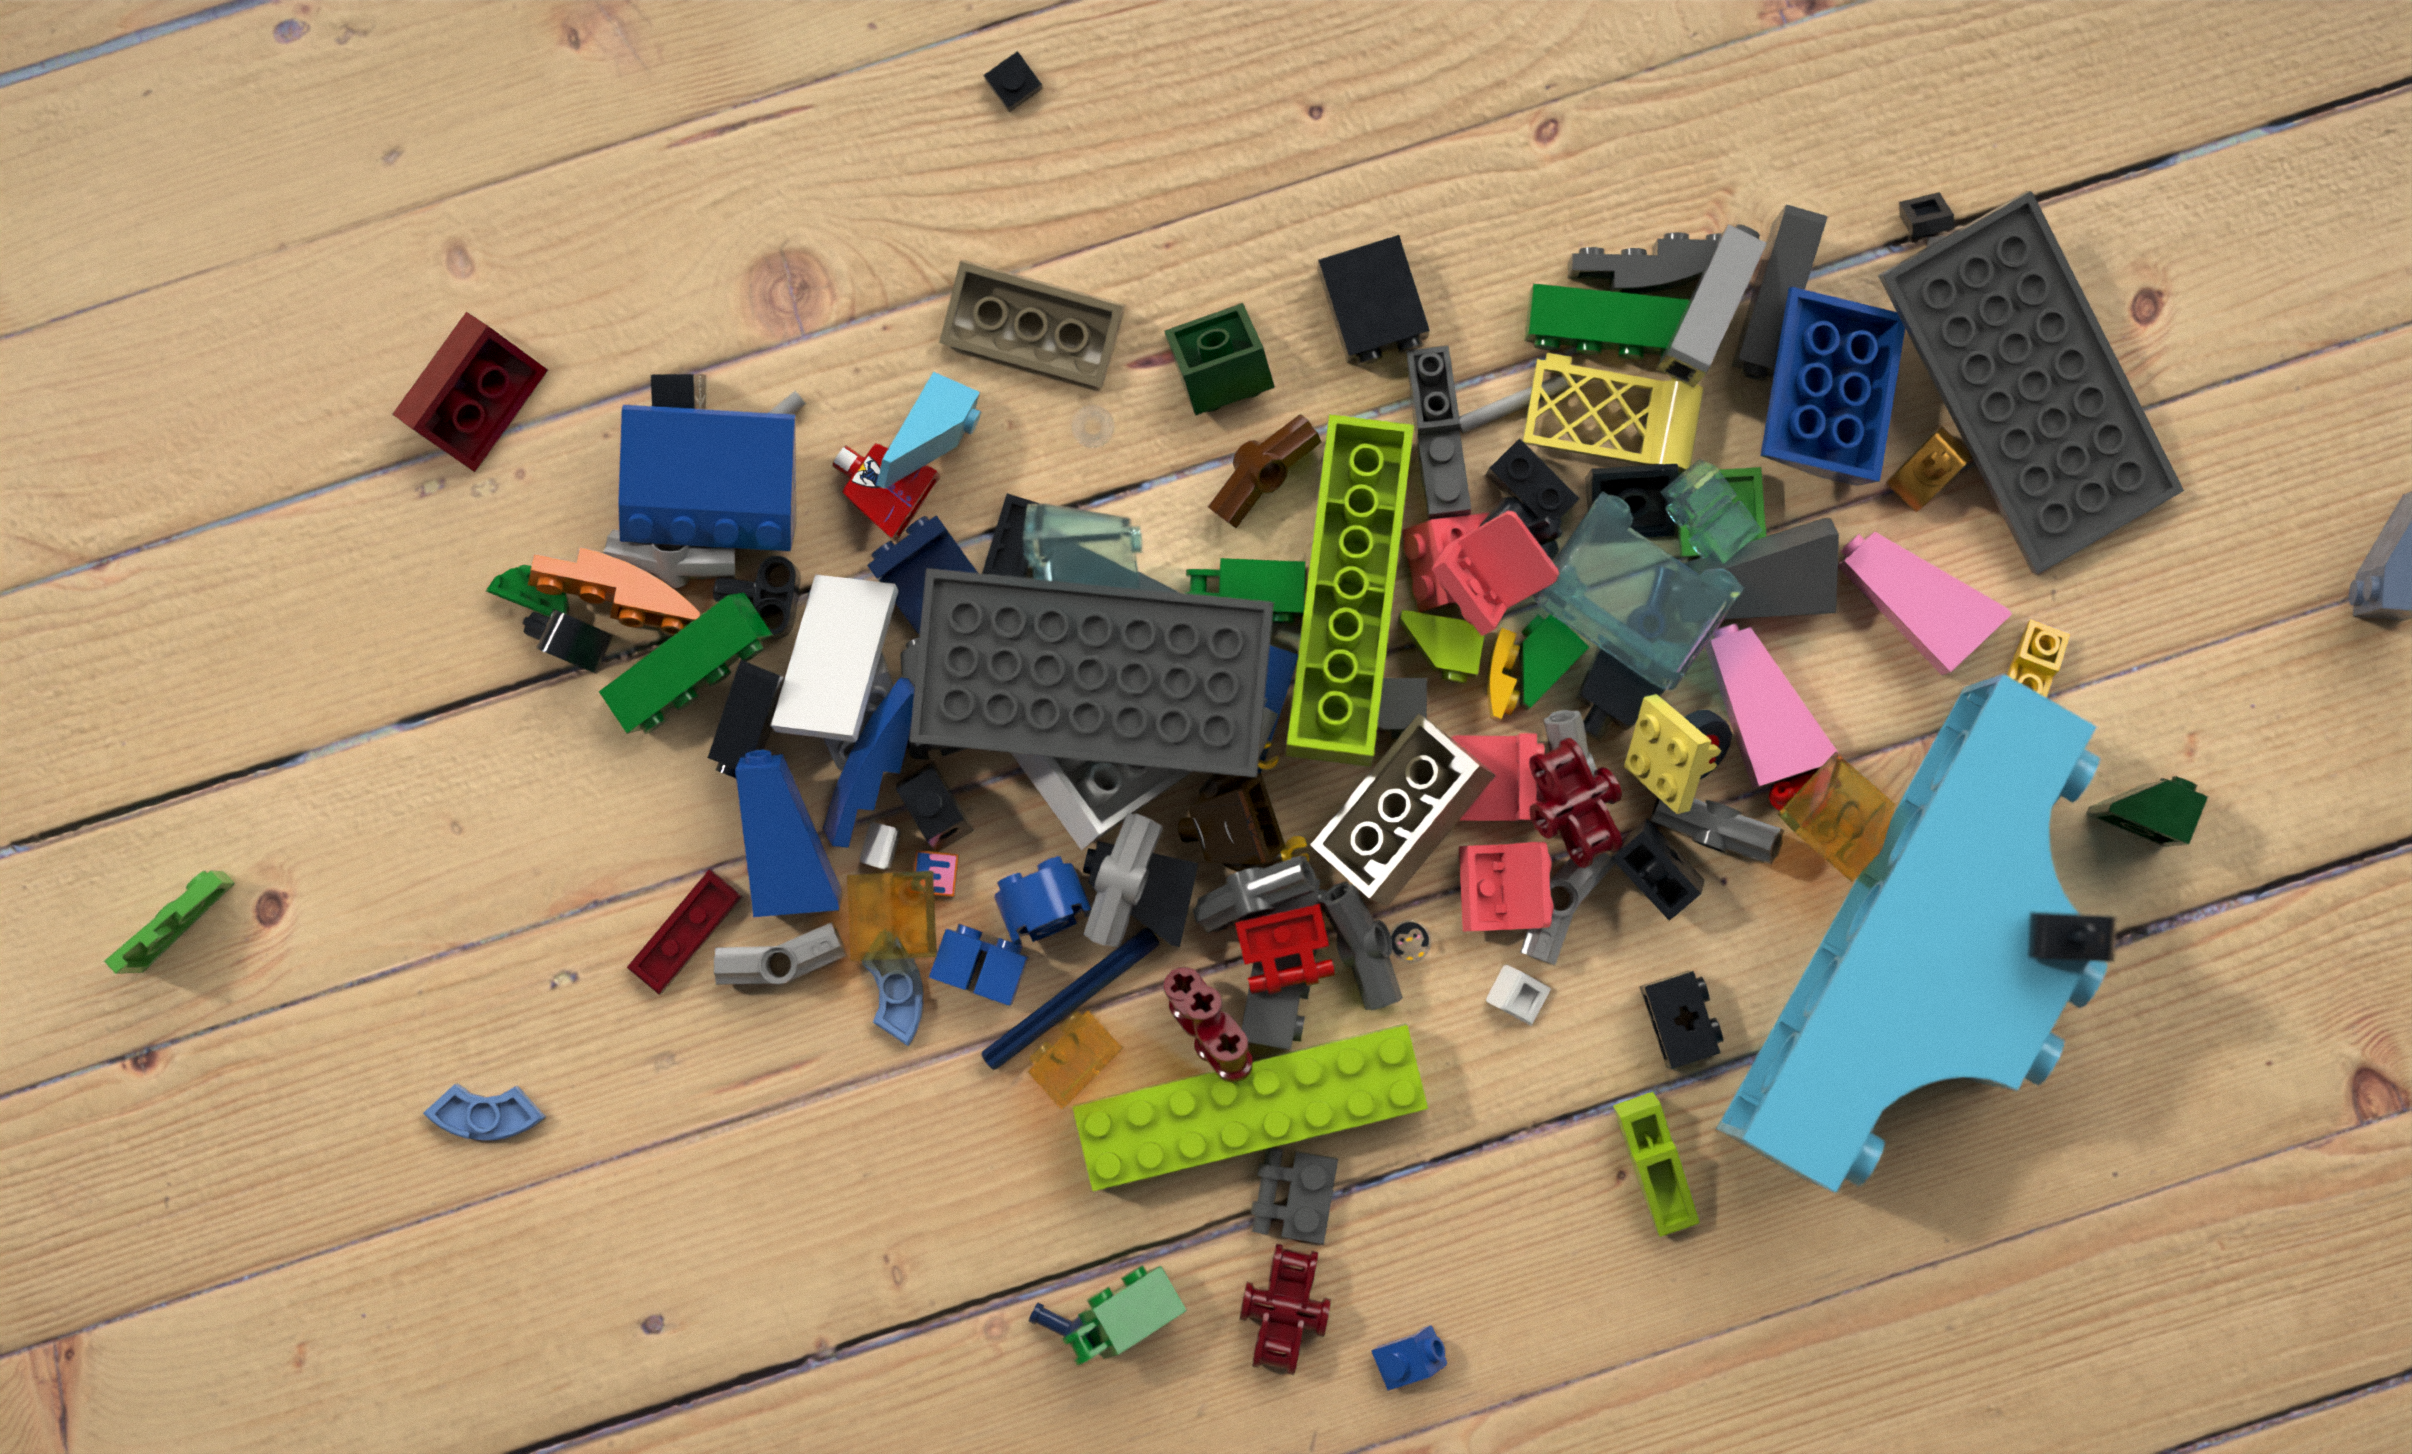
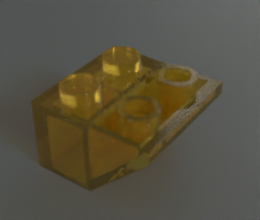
(888, 909)

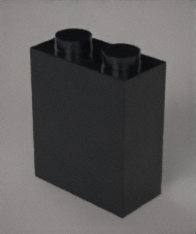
(1373, 300)

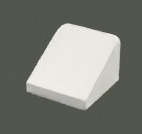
(880, 845)
(1518, 994)

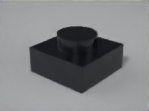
(1013, 81)
(1926, 215)

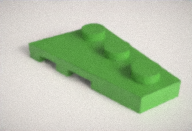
(169, 923)

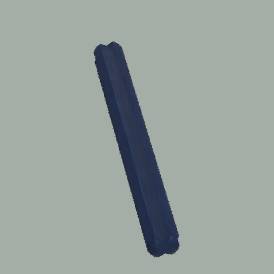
(1070, 998)

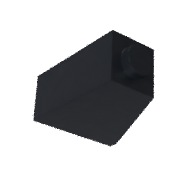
(746, 716)
(1165, 895)

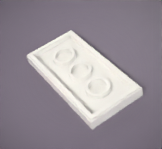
(835, 658)

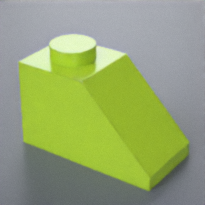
(1445, 644)

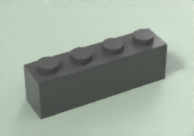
(1274, 1017)

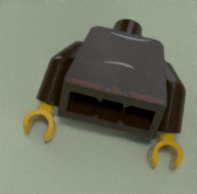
(1238, 822)

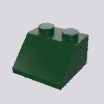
(1219, 359)
(2156, 811)

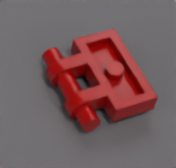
(1280, 936)

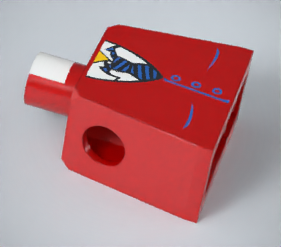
(890, 507)

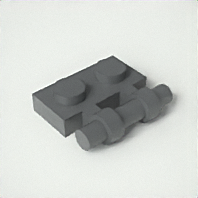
(1308, 1195)

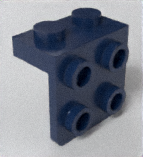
(905, 563)

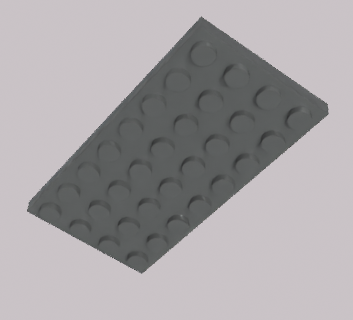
(2031, 382)
(1092, 672)

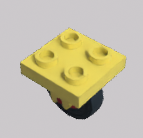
(1675, 751)

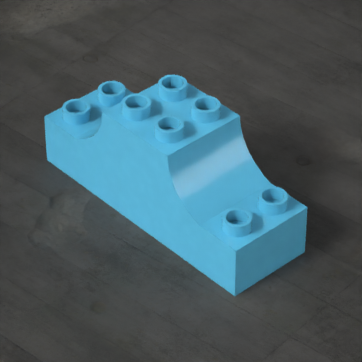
(1931, 945)

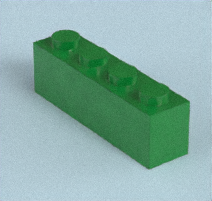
(1601, 320)
(686, 663)

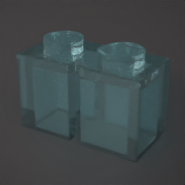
(1705, 505)

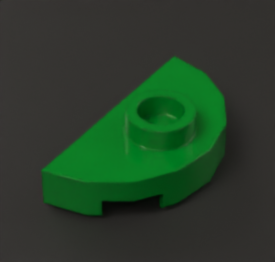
(514, 587)

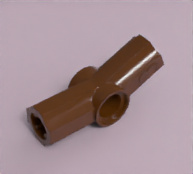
(1263, 468)

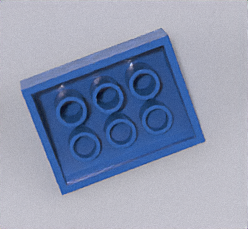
(1833, 387)
(707, 478)

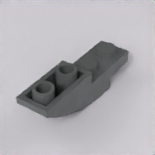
(1672, 264)
(1438, 432)

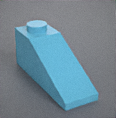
(931, 428)

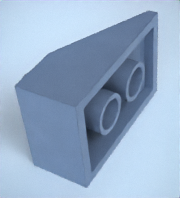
(2385, 577)

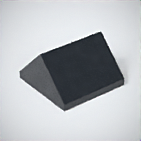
(1641, 491)

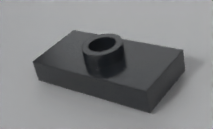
(1007, 549)

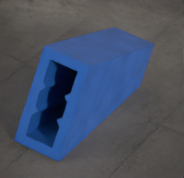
(781, 844)

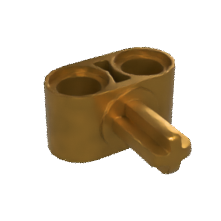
(1929, 469)

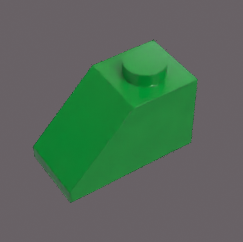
(1546, 656)

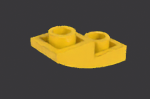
(2038, 656)
(1500, 687)

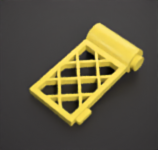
(1669, 421)

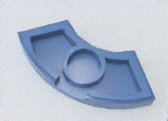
(899, 997)
(482, 1116)

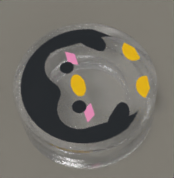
(1410, 941)

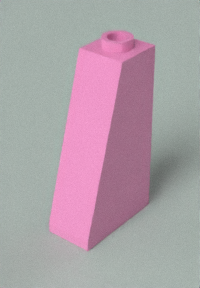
(1922, 601)
(1765, 711)

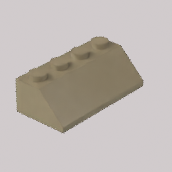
(1402, 810)

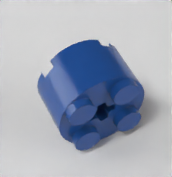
(1041, 901)

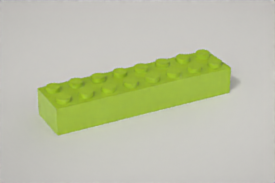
(1350, 591)
(1276, 1104)

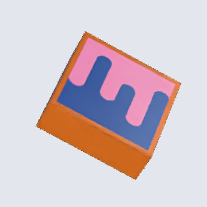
(944, 867)

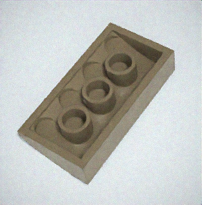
(1032, 323)

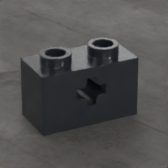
(1527, 478)
(1658, 869)
(1676, 1043)

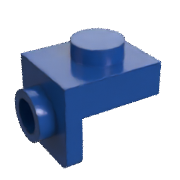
(1410, 1358)

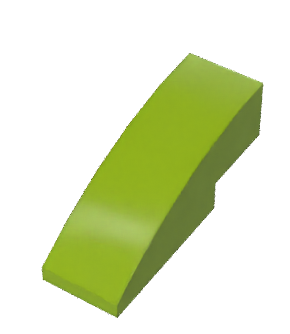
(1656, 1163)

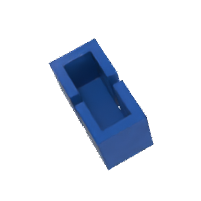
(959, 957)

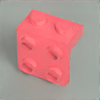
(1424, 546)
(1493, 570)
(1513, 787)
(1505, 886)

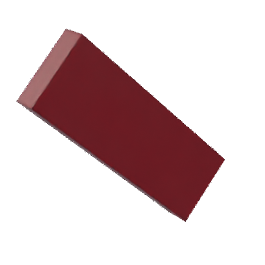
(685, 931)

